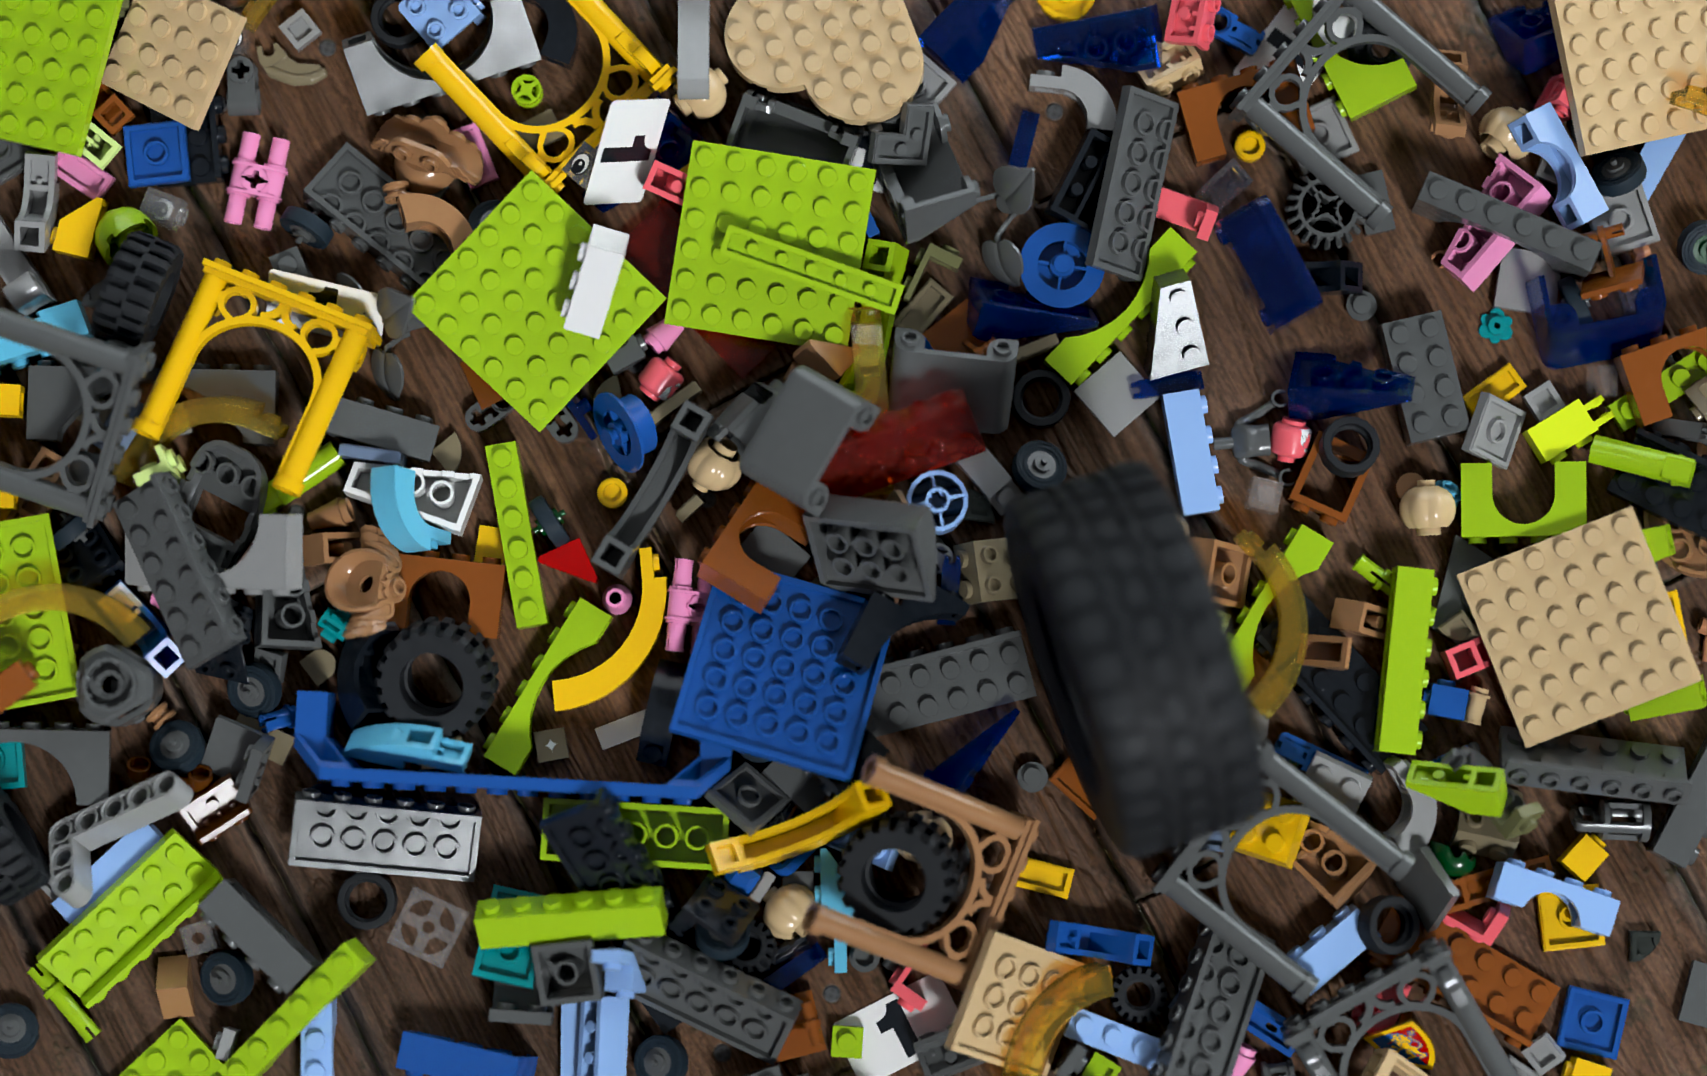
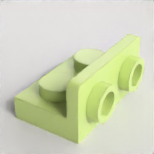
(168, 463)

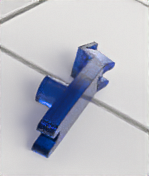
(1024, 139)
(1169, 384)
(580, 409)
(950, 580)
(796, 967)

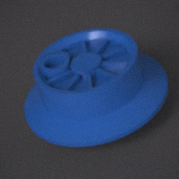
(1057, 268)
(624, 429)

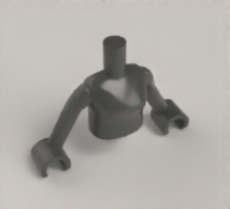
(1253, 440)
(1472, 756)

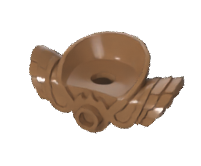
(425, 167)
(366, 583)

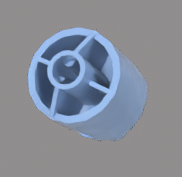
(945, 497)

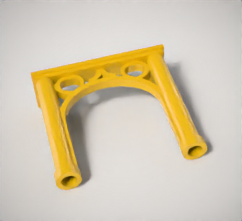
(503, 130)
(210, 300)

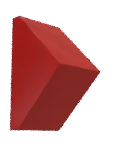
(571, 559)

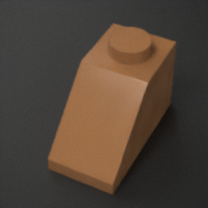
(326, 547)
(1359, 618)

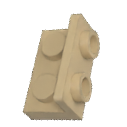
(1179, 67)

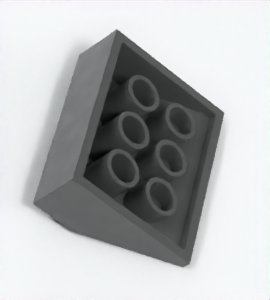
(874, 547)

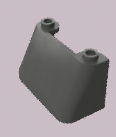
(790, 129)
(929, 194)
(927, 372)
(803, 435)

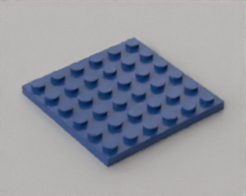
(773, 681)

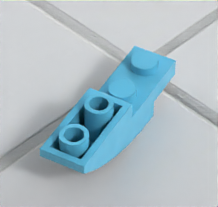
(401, 743)
(828, 894)

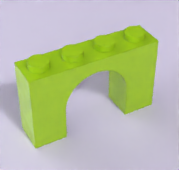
(1483, 521)

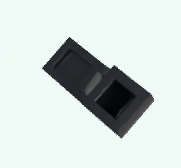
(1337, 276)
(662, 701)

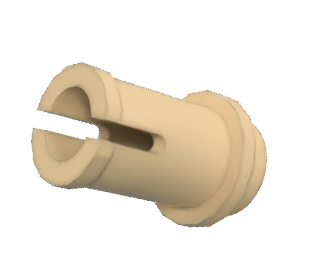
(1476, 705)

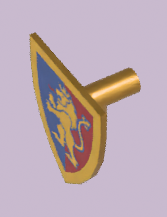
(1407, 1040)

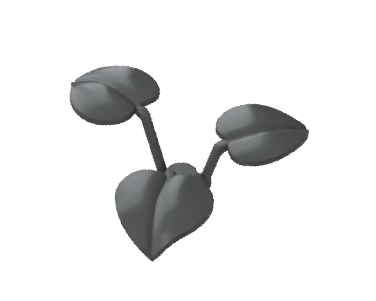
(1014, 196)
(398, 322)

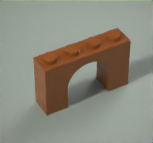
(1201, 103)
(1642, 370)
(726, 562)
(483, 581)

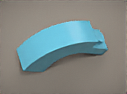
(397, 512)

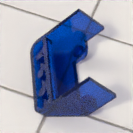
(1270, 263)
(1568, 344)

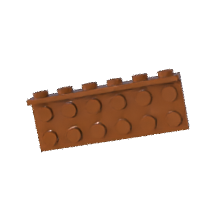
(1505, 991)

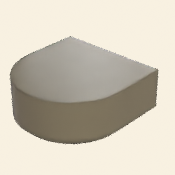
(688, 509)
(320, 666)

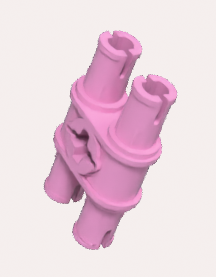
(266, 193)
(678, 610)

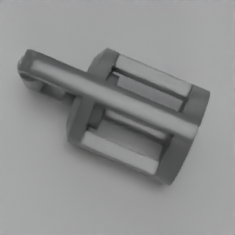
(1603, 814)

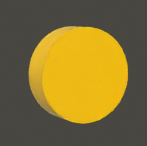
(1249, 146)
(612, 493)

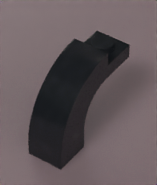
(563, 32)
(357, 677)

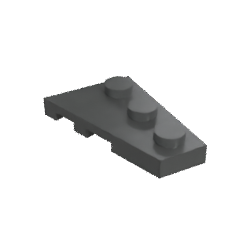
(1451, 598)

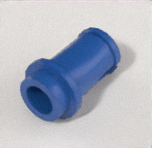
(278, 719)

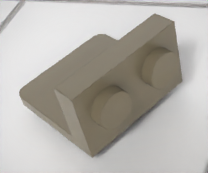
(985, 571)
(1480, 837)

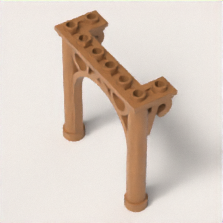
(1012, 831)

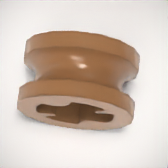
(394, 189)
(160, 715)
(1334, 985)

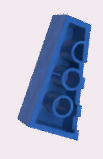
(441, 1056)

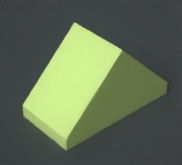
(100, 147)

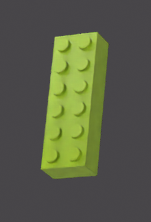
(671, 833)

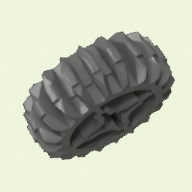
(1332, 220)

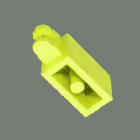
(1564, 429)

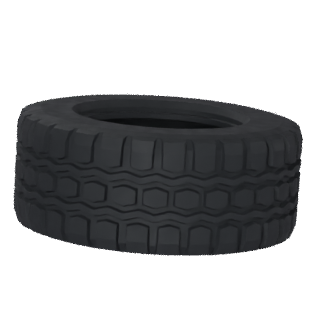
(1135, 658)

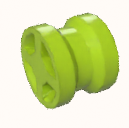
(524, 86)

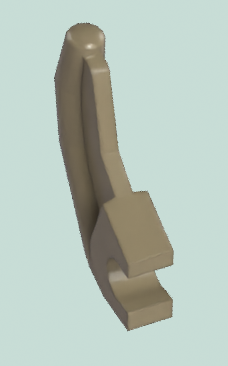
(284, 69)

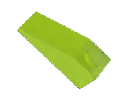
(1469, 789)

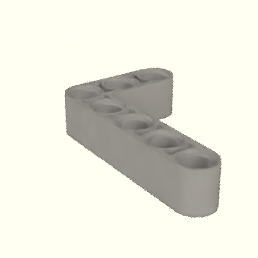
(693, 49)
(23, 282)
(104, 822)

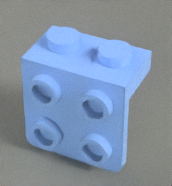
(441, 19)

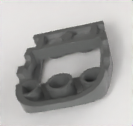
(234, 477)

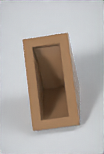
(825, 358)
(1328, 652)
(175, 987)

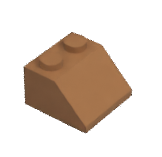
(1227, 569)

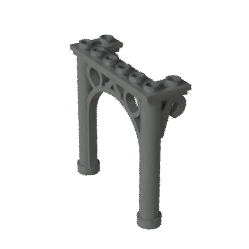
(1302, 144)
(94, 497)
(1224, 920)
(1434, 955)

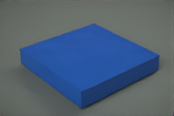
(156, 154)
(1592, 1022)

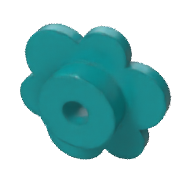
(1488, 330)

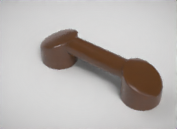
(140, 769)

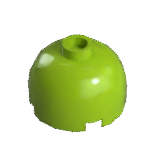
(116, 226)

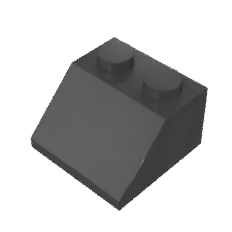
(567, 973)

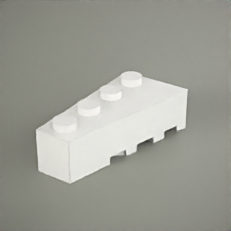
(440, 496)

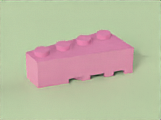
(1476, 251)

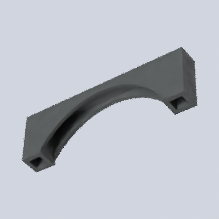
(57, 401)

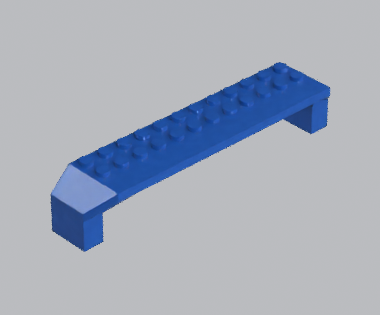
(325, 757)

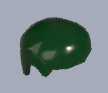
(1454, 864)

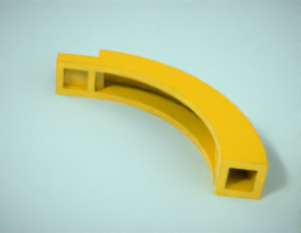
(628, 659)
(801, 834)

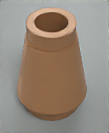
(332, 514)

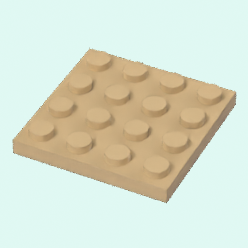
(173, 55)
(999, 992)

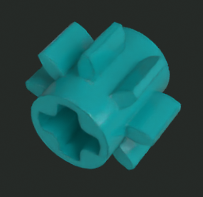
(333, 624)

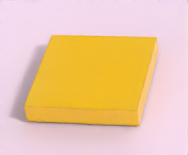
(1556, 925)

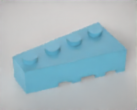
(67, 315)

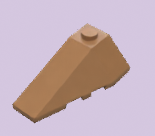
(1332, 865)

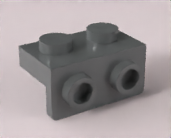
(939, 1060)

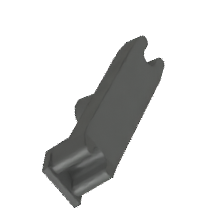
(1682, 430)

